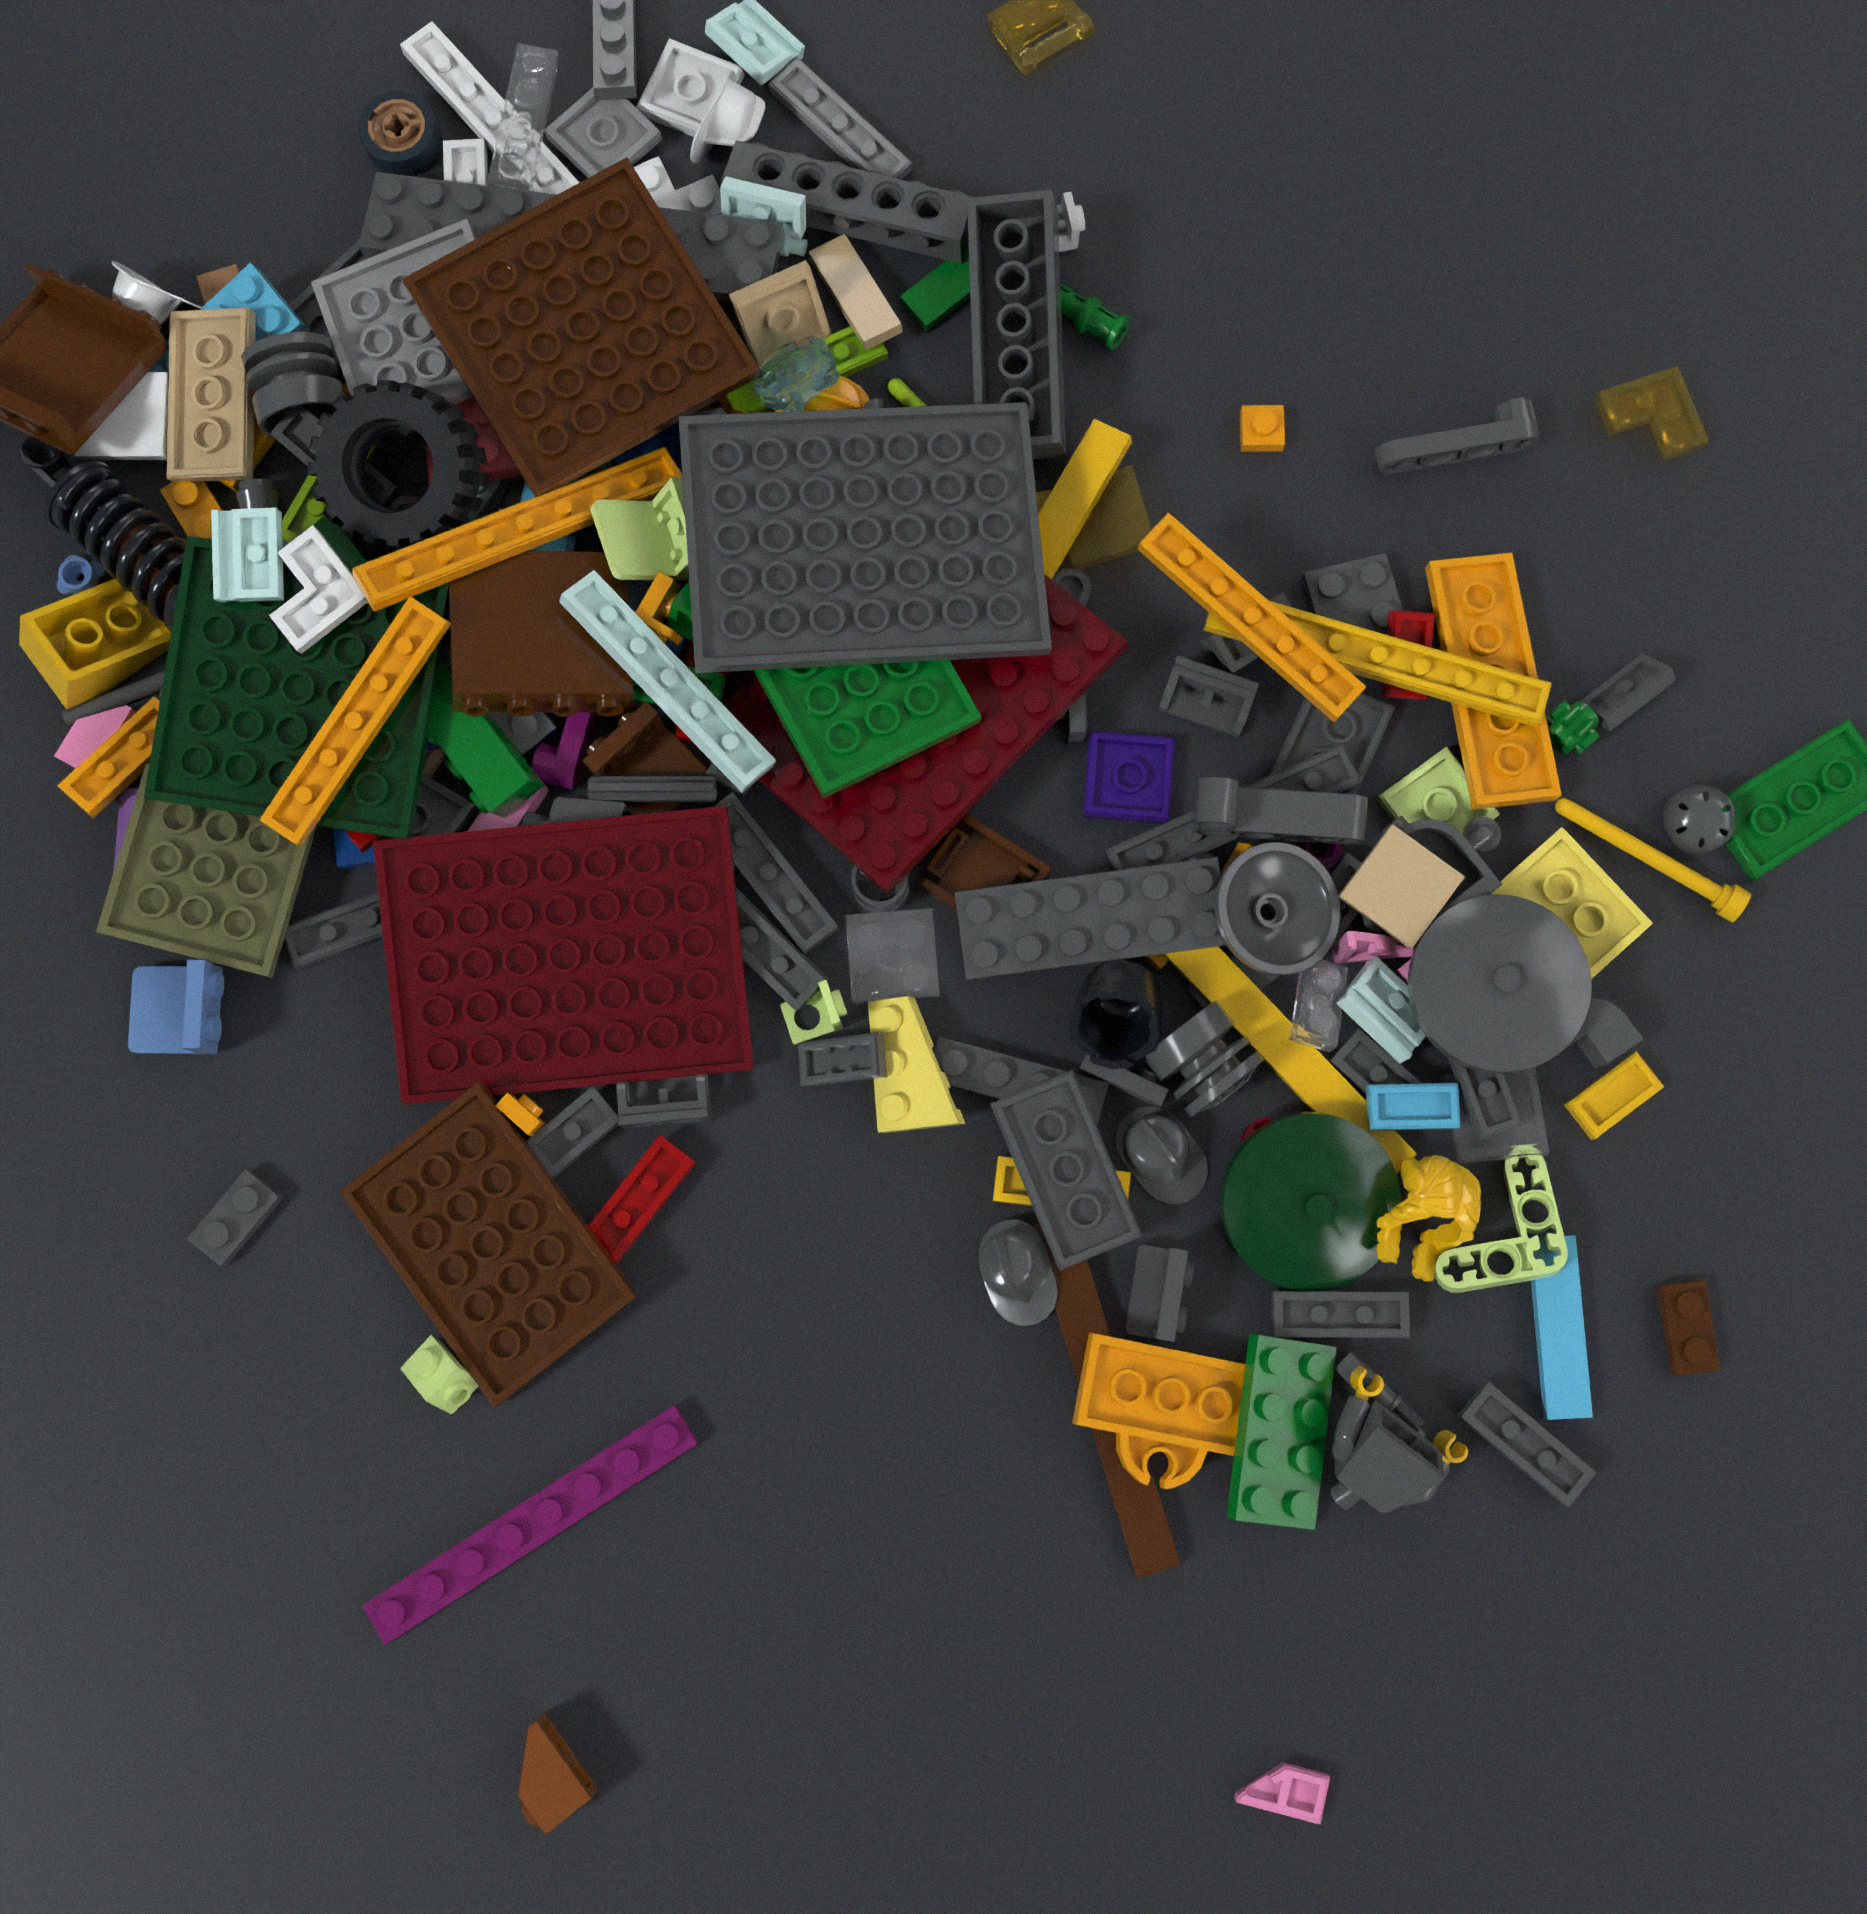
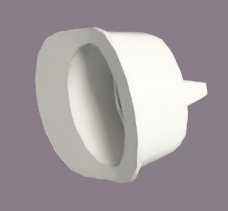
(730, 118)
(141, 294)

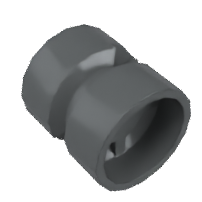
(874, 899)

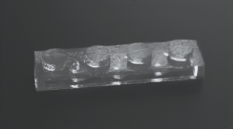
(523, 118)

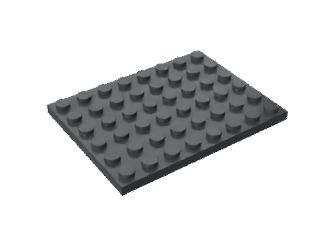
(862, 537)

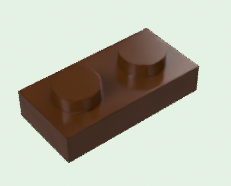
(1688, 1328)

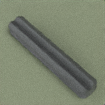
(653, 788)

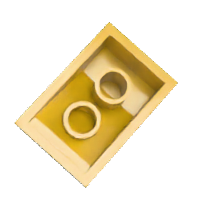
(91, 641)

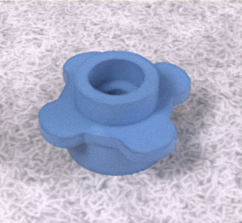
(74, 567)

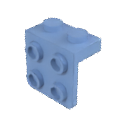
(176, 1009)

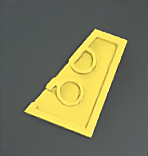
(915, 1088)

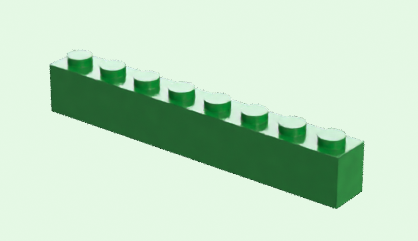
(474, 745)

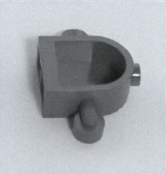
(1458, 851)

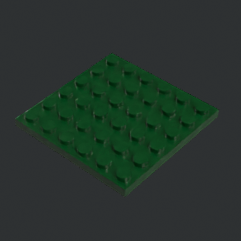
(248, 705)

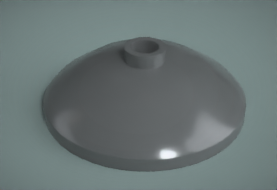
(1299, 905)

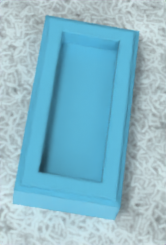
(1413, 1106)

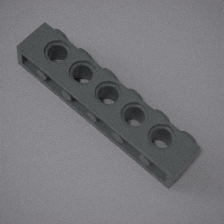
(864, 215)

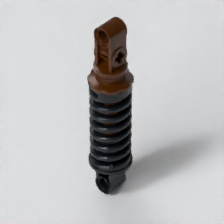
(91, 508)

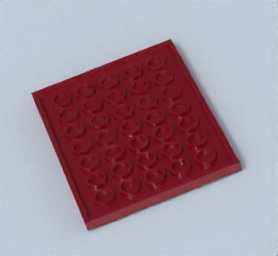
(909, 807)
(564, 954)

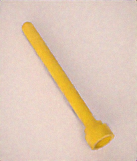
(1726, 899)

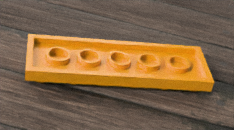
(1485, 621)

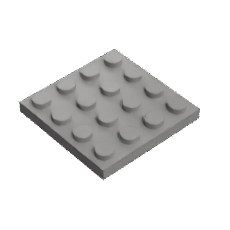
(378, 324)

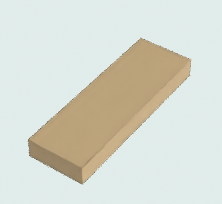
(855, 292)

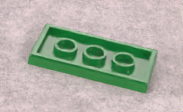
(1799, 800)

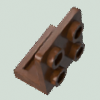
(642, 748)

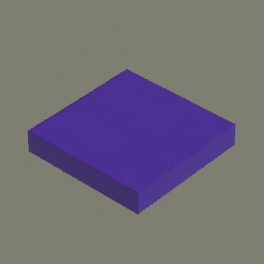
(1129, 777)

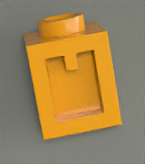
(657, 605)

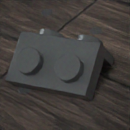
(1157, 1293)

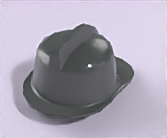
(1161, 1155)
(1018, 1272)

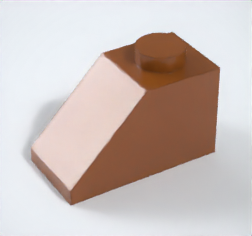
(551, 1777)

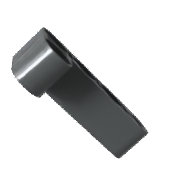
(1278, 814)

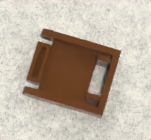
(978, 863)

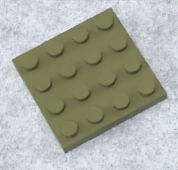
(204, 884)

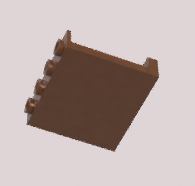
(71, 359)
(523, 649)

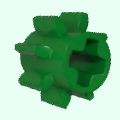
(1572, 727)

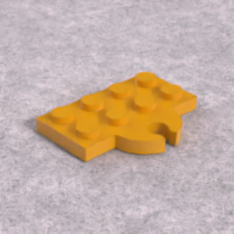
(1159, 1403)

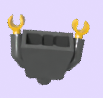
(1383, 1456)

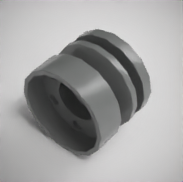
(291, 372)
(1204, 1059)

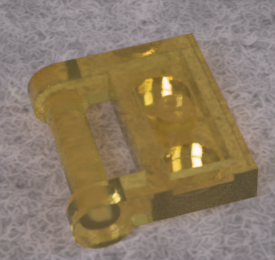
(1026, 20)

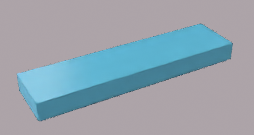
(1561, 1338)

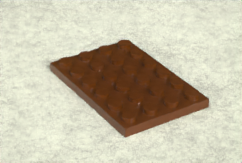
(488, 1244)

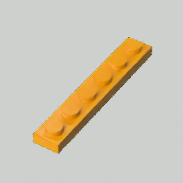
(1251, 617)
(355, 721)

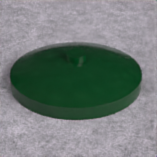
(1308, 1200)

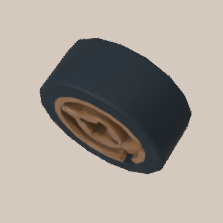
(419, 138)

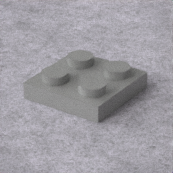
(602, 133)

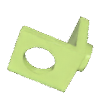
(830, 1008)

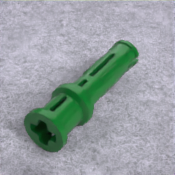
(1093, 317)

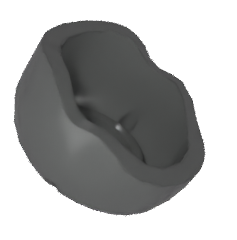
(1701, 819)

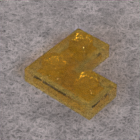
(1662, 403)

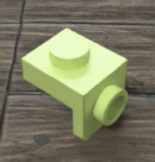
(439, 1376)

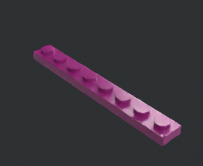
(530, 1524)

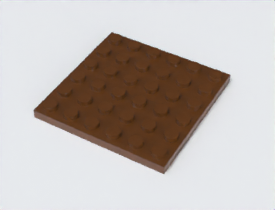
(581, 328)

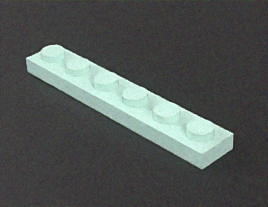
(667, 680)

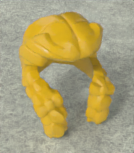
(1438, 1190)

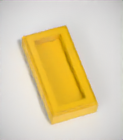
(1614, 1095)

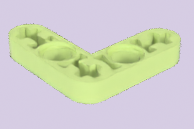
(1520, 1248)

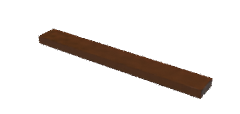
(1136, 1504)

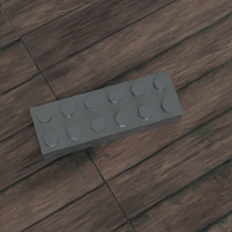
(1018, 311)

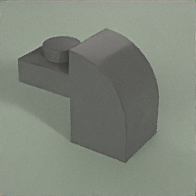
(1605, 1033)

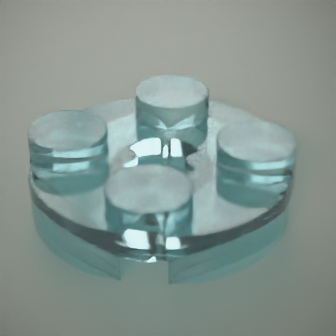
(796, 375)

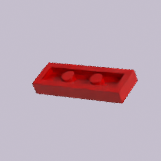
(640, 1197)

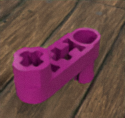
(564, 764)

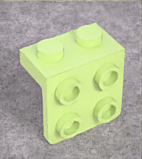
(645, 535)

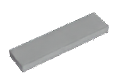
(837, 122)

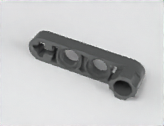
(1511, 433)

